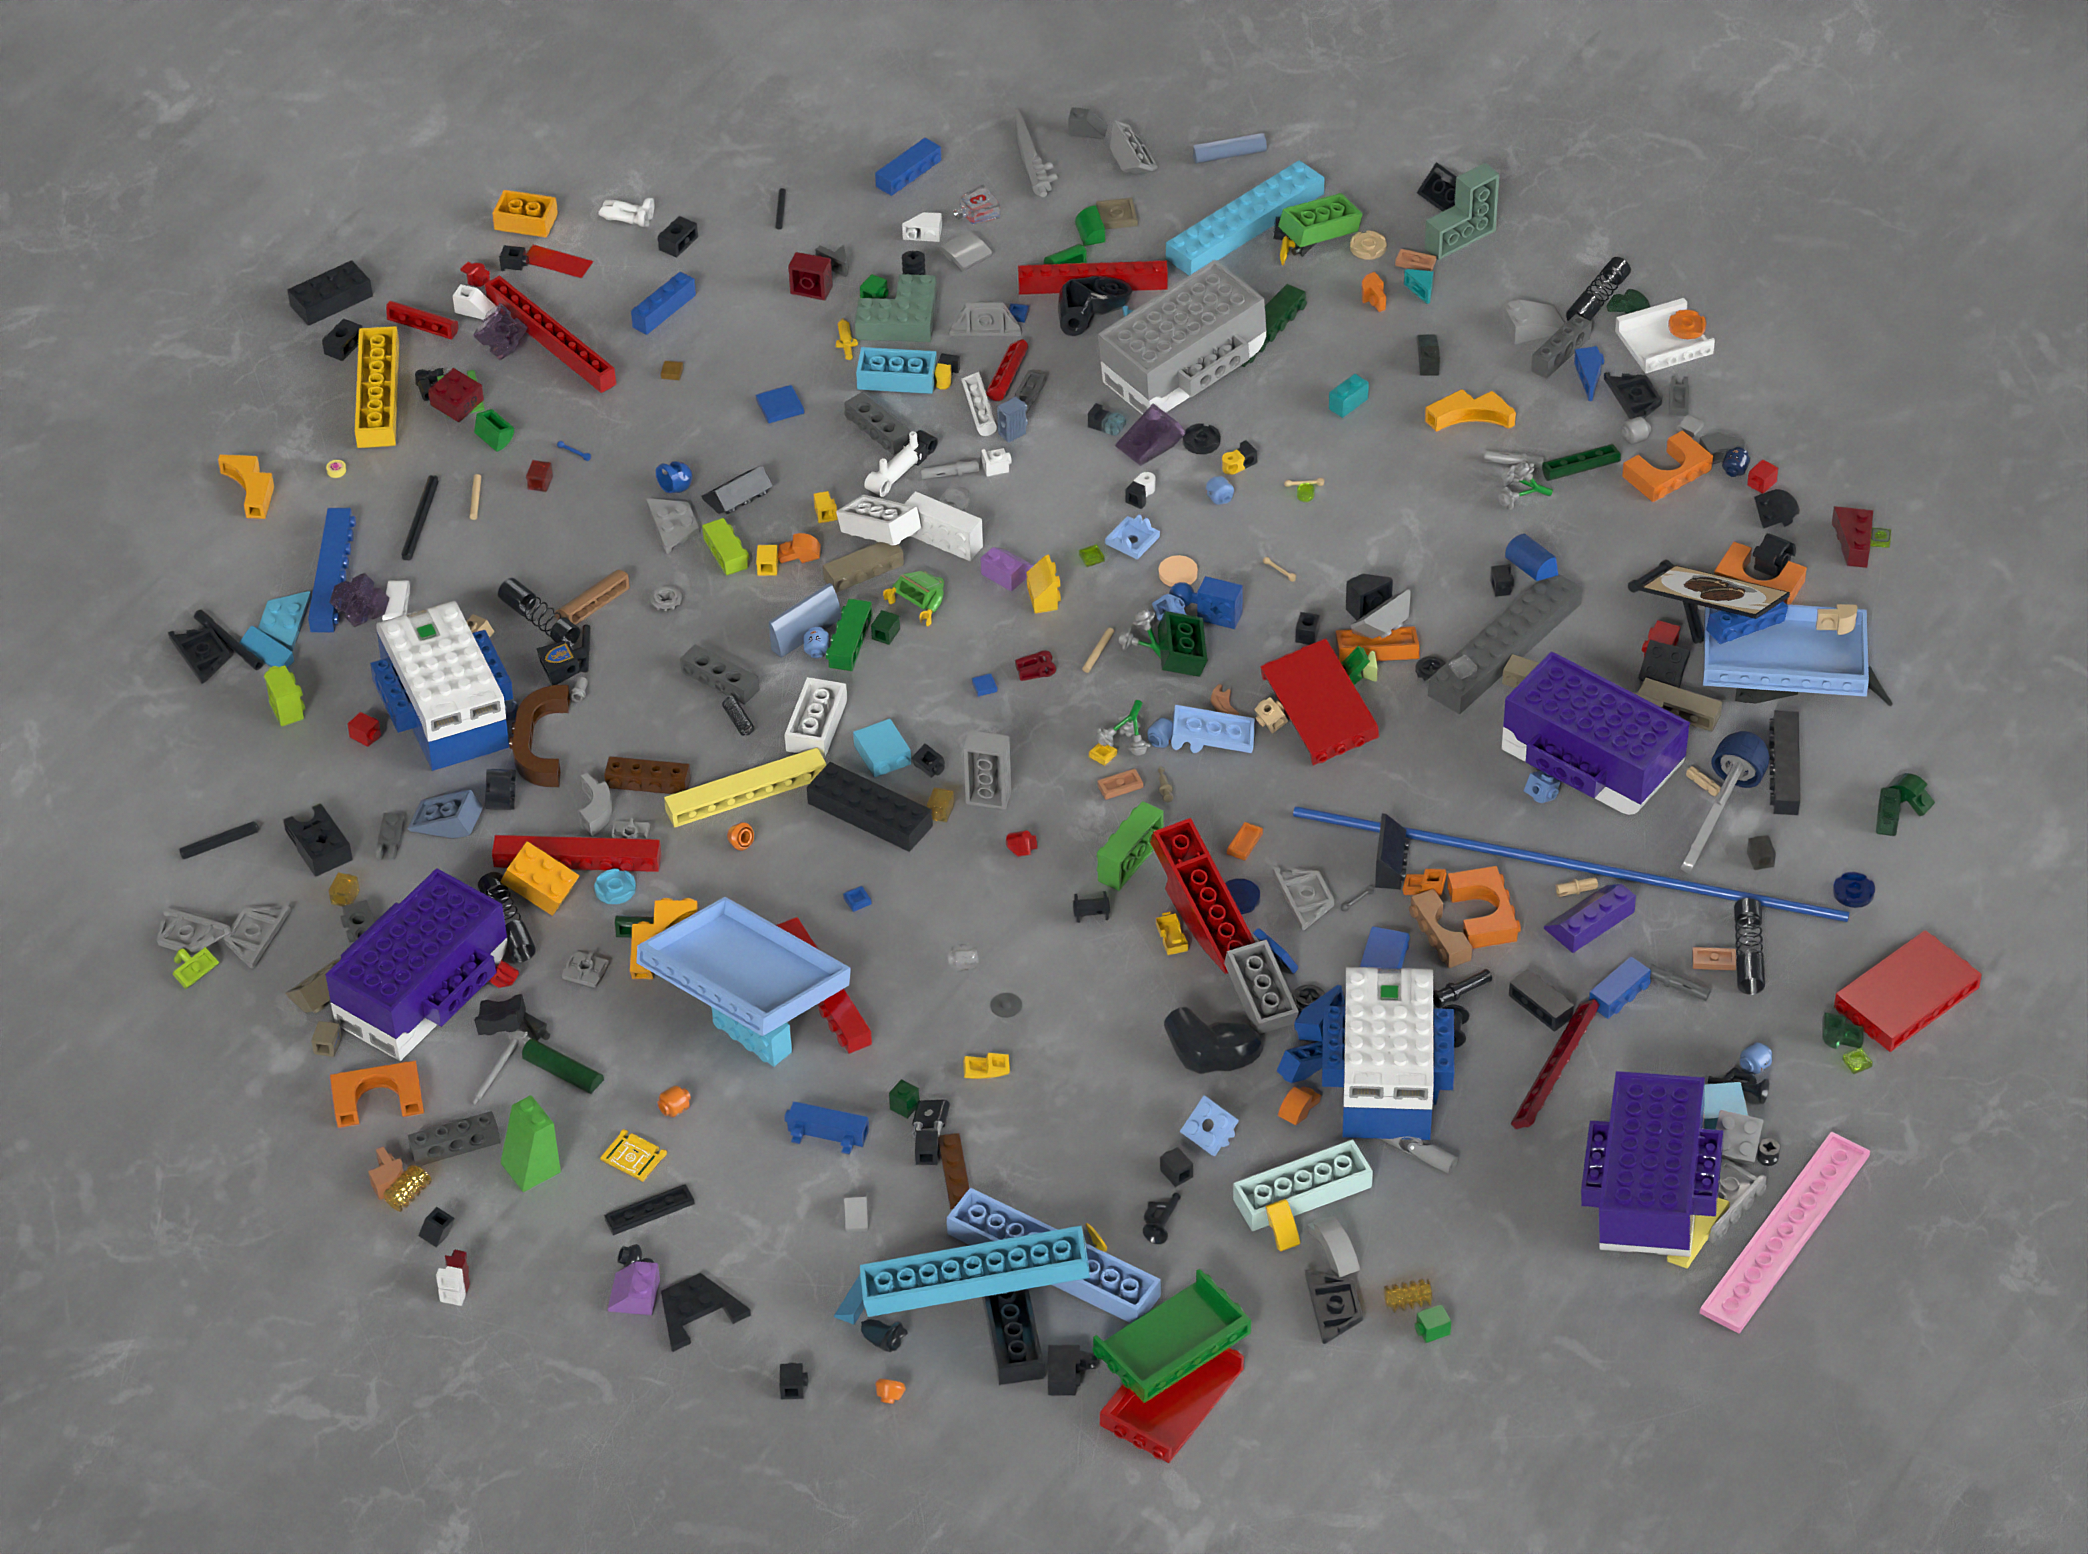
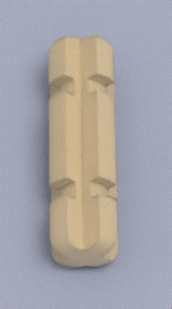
(1703, 781)

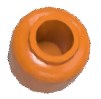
(674, 1101)

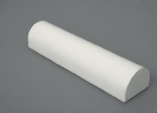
(979, 404)

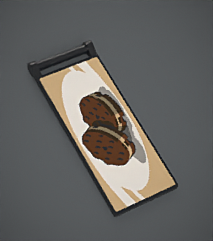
(1709, 590)

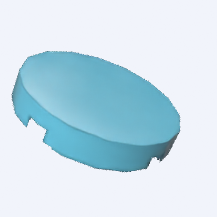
(615, 886)

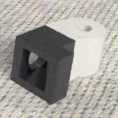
(1139, 489)

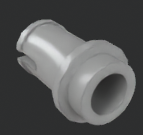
(578, 692)

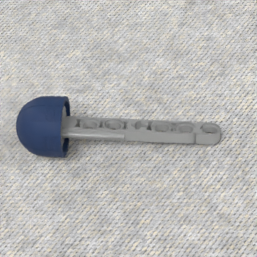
(1740, 761)

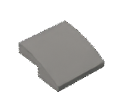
(966, 250)

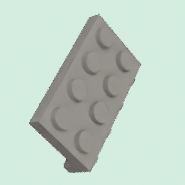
(1740, 1190)

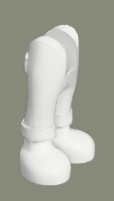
(628, 212)

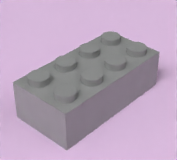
(987, 769)
(1261, 987)

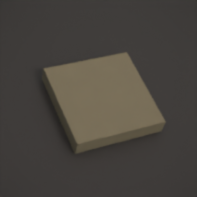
(1117, 213)

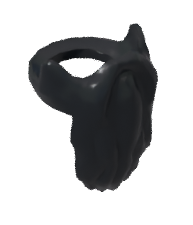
(883, 1335)

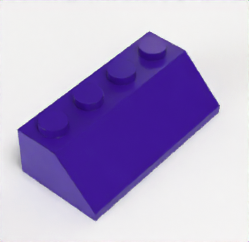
(1592, 916)

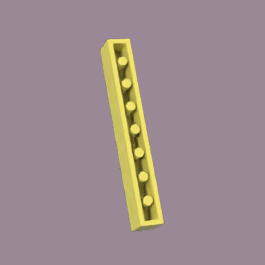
(744, 787)

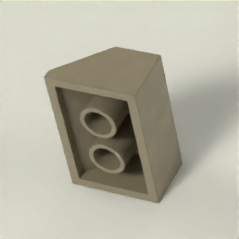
(312, 992)

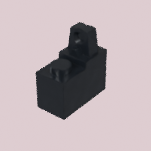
(1064, 1368)

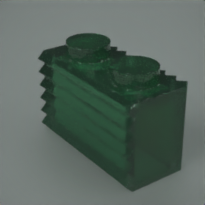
(1888, 811)

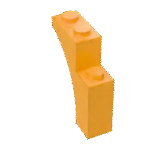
(1463, 408)
(257, 484)
(666, 914)

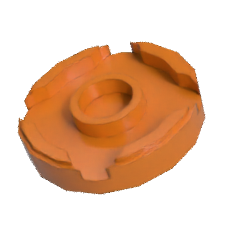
(1687, 324)

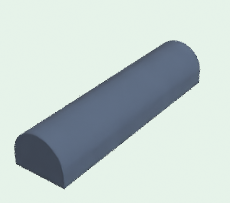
(1229, 148)

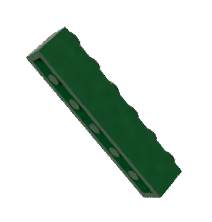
(1279, 312)

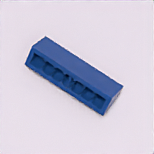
(1531, 558)

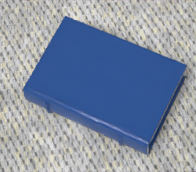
(1385, 948)

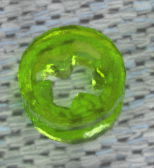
(1305, 497)

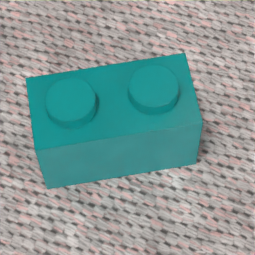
(1348, 395)

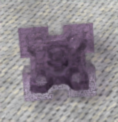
(500, 331)
(359, 599)

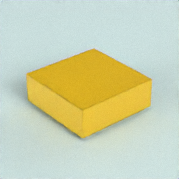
(1102, 754)

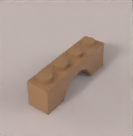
(1451, 946)

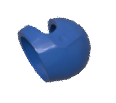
(677, 478)

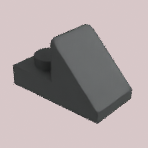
(838, 259)

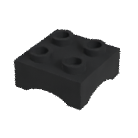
(1664, 663)
(500, 1015)

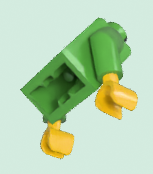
(919, 589)

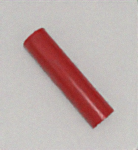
(421, 320)
(1007, 370)

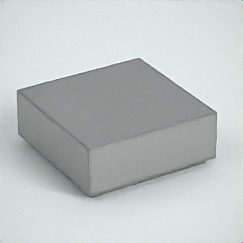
(1690, 426)

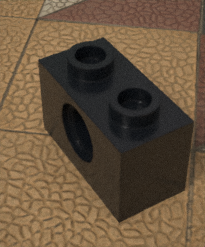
(677, 236)
(341, 339)

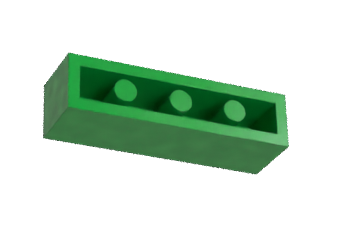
(849, 634)

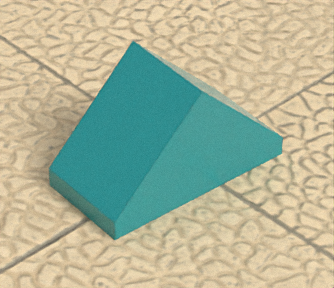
(1420, 283)

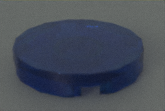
(1854, 890)
(1244, 893)

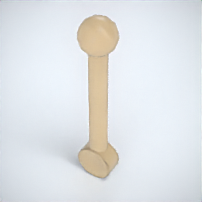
(1320, 482)
(1291, 576)

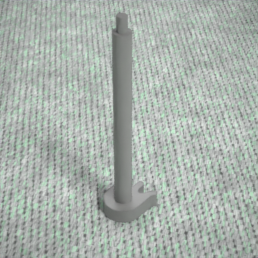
(517, 1038)

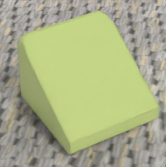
(1371, 669)

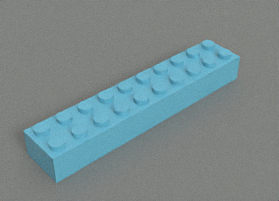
(1243, 218)
(974, 1271)

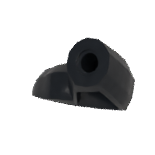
(1089, 296)
(1213, 1046)

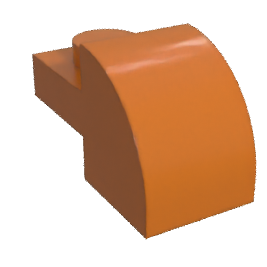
(1373, 291)
(802, 547)
(1420, 883)
(1298, 1103)

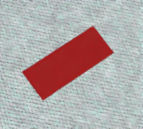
(558, 261)

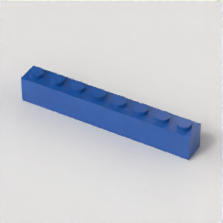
(331, 568)

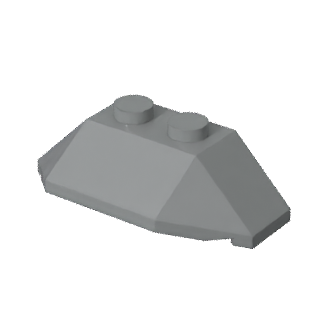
(1130, 150)
(1384, 617)

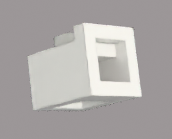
(995, 461)

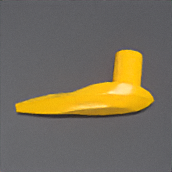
(1284, 249)
(1096, 1239)

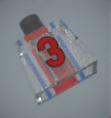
(978, 206)

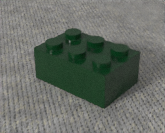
(1182, 644)

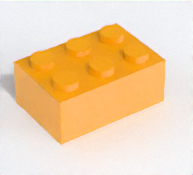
(525, 213)
(539, 878)

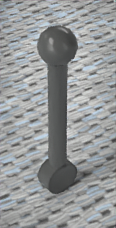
(1369, 890)

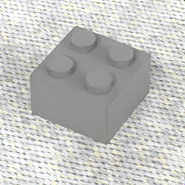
(1740, 1136)

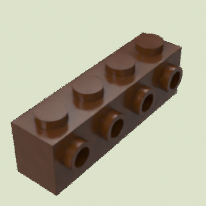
(668, 779)

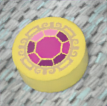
(336, 468)

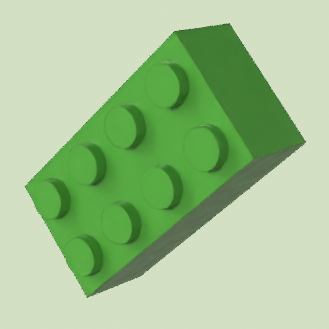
(1320, 220)
(1128, 846)

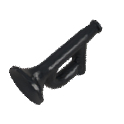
(1759, 1090)
(1154, 1229)

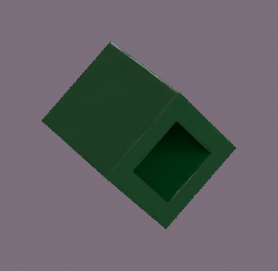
(885, 627)
(904, 1098)

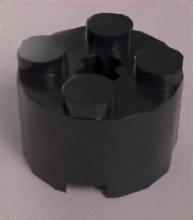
(1773, 555)
(500, 789)

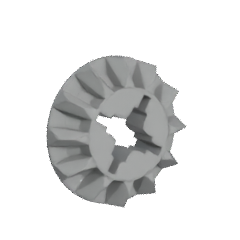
(662, 594)

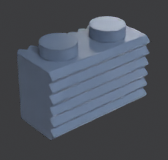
(1012, 419)

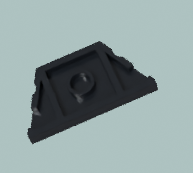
(1634, 394)
(201, 651)
(1334, 1304)

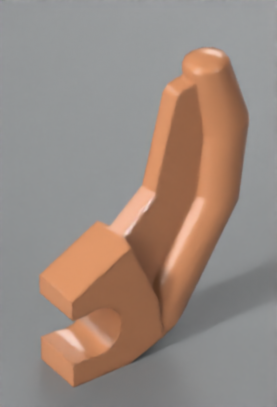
(1221, 701)

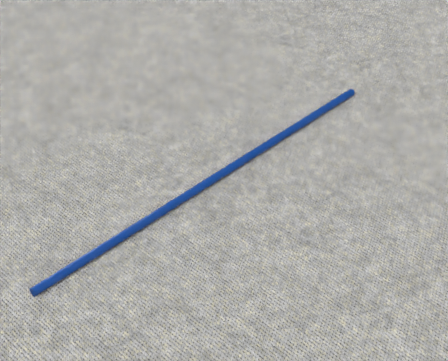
(1577, 865)

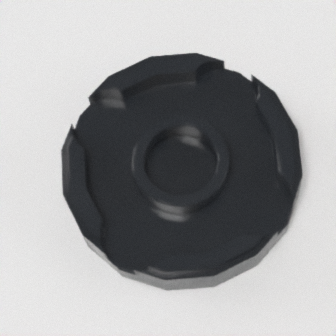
(1201, 439)

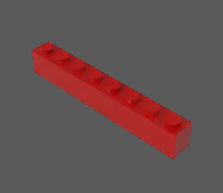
(1051, 278)
(584, 852)
(837, 1009)

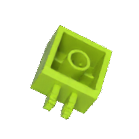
(284, 695)

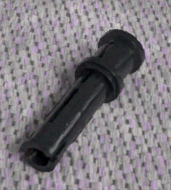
(1453, 991)

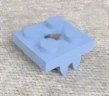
(1131, 528)
(1222, 1129)

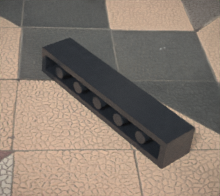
(1785, 763)

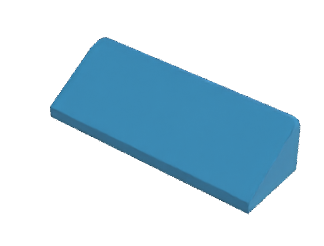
(266, 648)
(852, 1304)

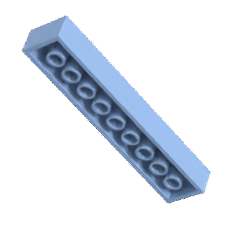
(1112, 1282)

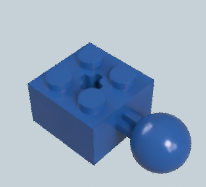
(1216, 600)

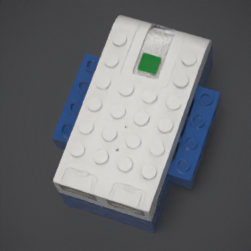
(443, 684)
(1388, 1052)

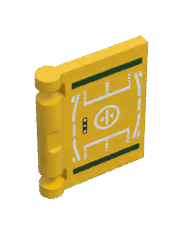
(633, 1155)

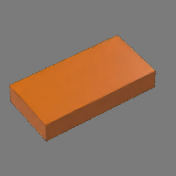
(1244, 841)

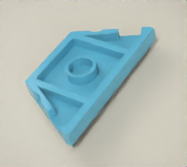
(284, 618)

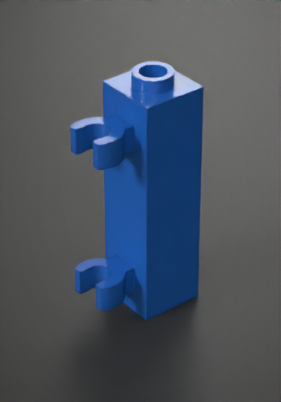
(827, 1124)

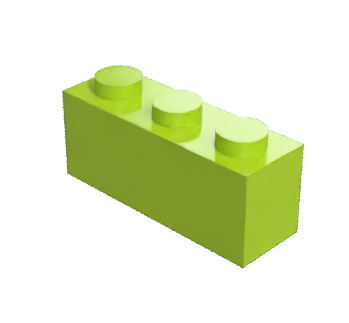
(725, 546)

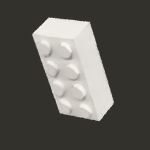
(879, 519)
(947, 527)
(816, 716)

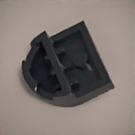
(1776, 507)

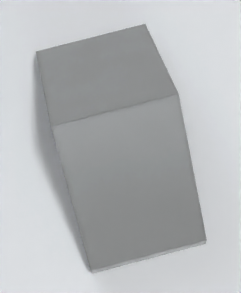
(856, 1212)

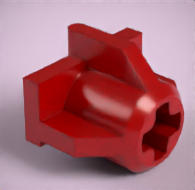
(476, 274)
(1021, 842)
(504, 975)

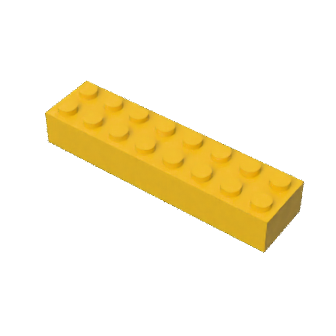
(377, 387)

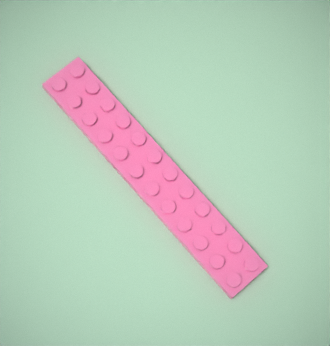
(1784, 1232)

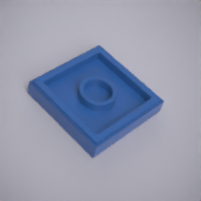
(779, 404)
(1278, 952)

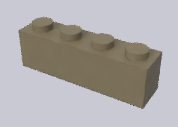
(862, 565)
(1692, 707)

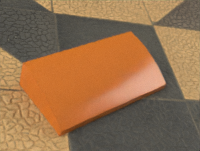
(1399, 645)

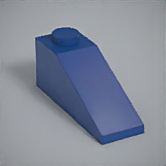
(1588, 366)
(1310, 1021)
(1301, 1062)

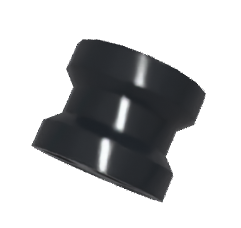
(1772, 1156)

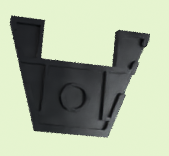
(693, 1300)

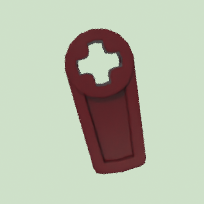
(1034, 666)

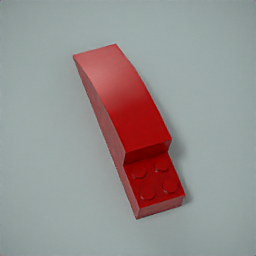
(1200, 891)

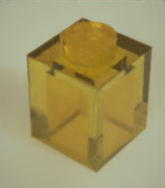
(941, 803)
(344, 889)

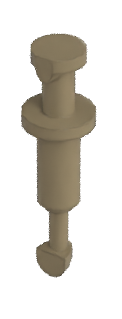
(1165, 789)

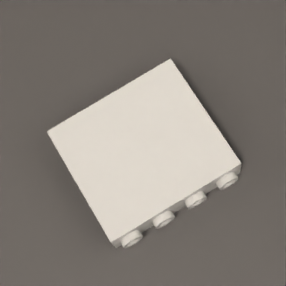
(1652, 343)

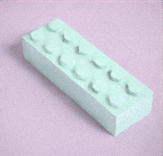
(1304, 1183)

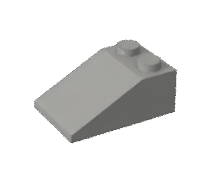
(1530, 320)

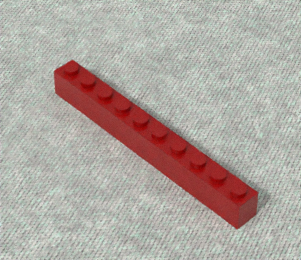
(552, 335)

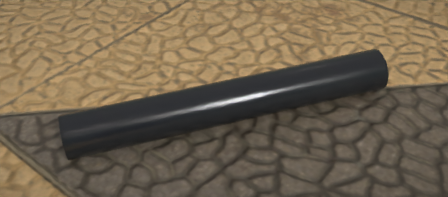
(780, 208)
(586, 643)

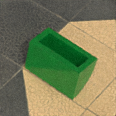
(1090, 226)
(1071, 255)
(493, 429)

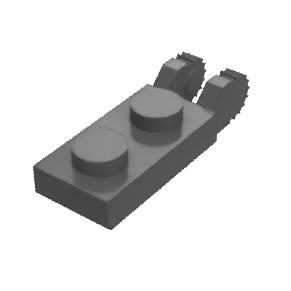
(1030, 388)
(1679, 397)
(390, 834)

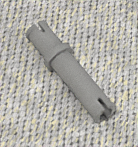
(1512, 459)
(949, 469)

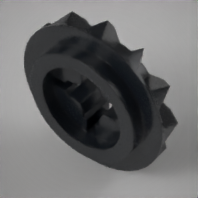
(1423, 665)
(1302, 993)

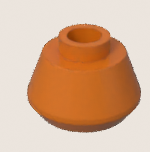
(740, 836)
(889, 1390)

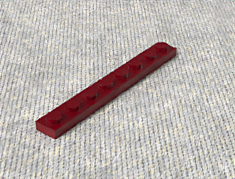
(1554, 1065)

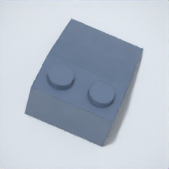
(447, 815)

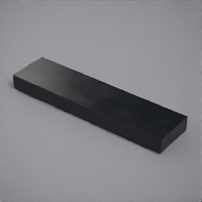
(649, 1209)

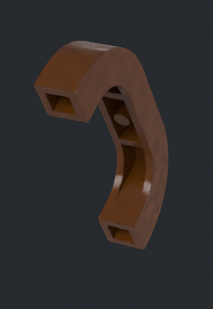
(544, 701)

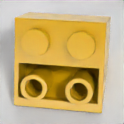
(1043, 585)

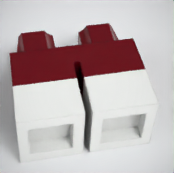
(454, 1280)

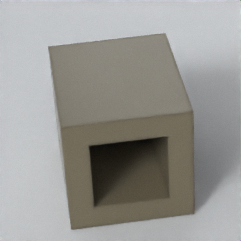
(326, 1038)

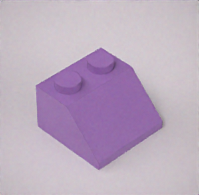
(1004, 568)
(635, 1289)

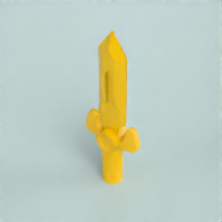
(845, 337)

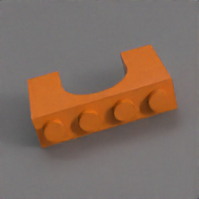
(1658, 483)
(1739, 557)
(1488, 886)
(351, 1085)

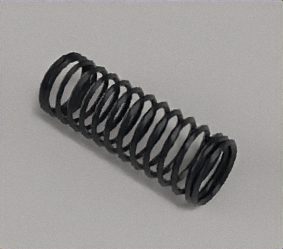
(732, 717)

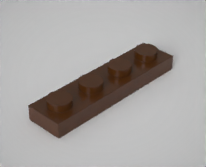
(953, 1167)

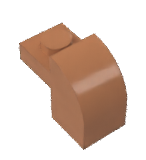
(386, 1174)

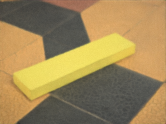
(1701, 1233)

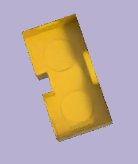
(1170, 930)

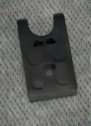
(319, 841)

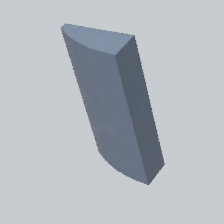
(816, 610)

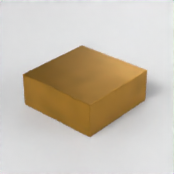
(672, 370)

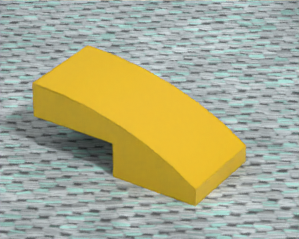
(989, 1067)
(1283, 1225)

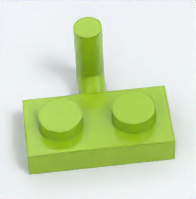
(194, 967)

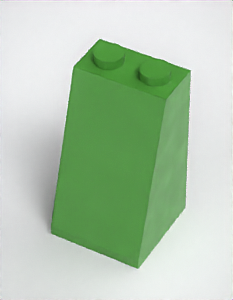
(530, 1145)

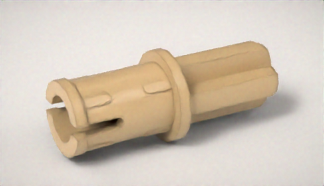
(1576, 886)

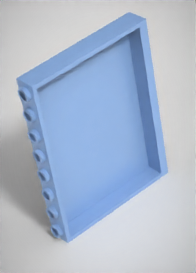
(1791, 656)
(743, 966)

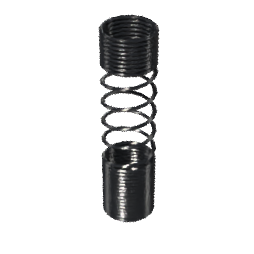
(1588, 304)
(523, 600)
(519, 942)
(1749, 965)

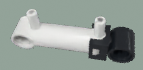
(913, 452)

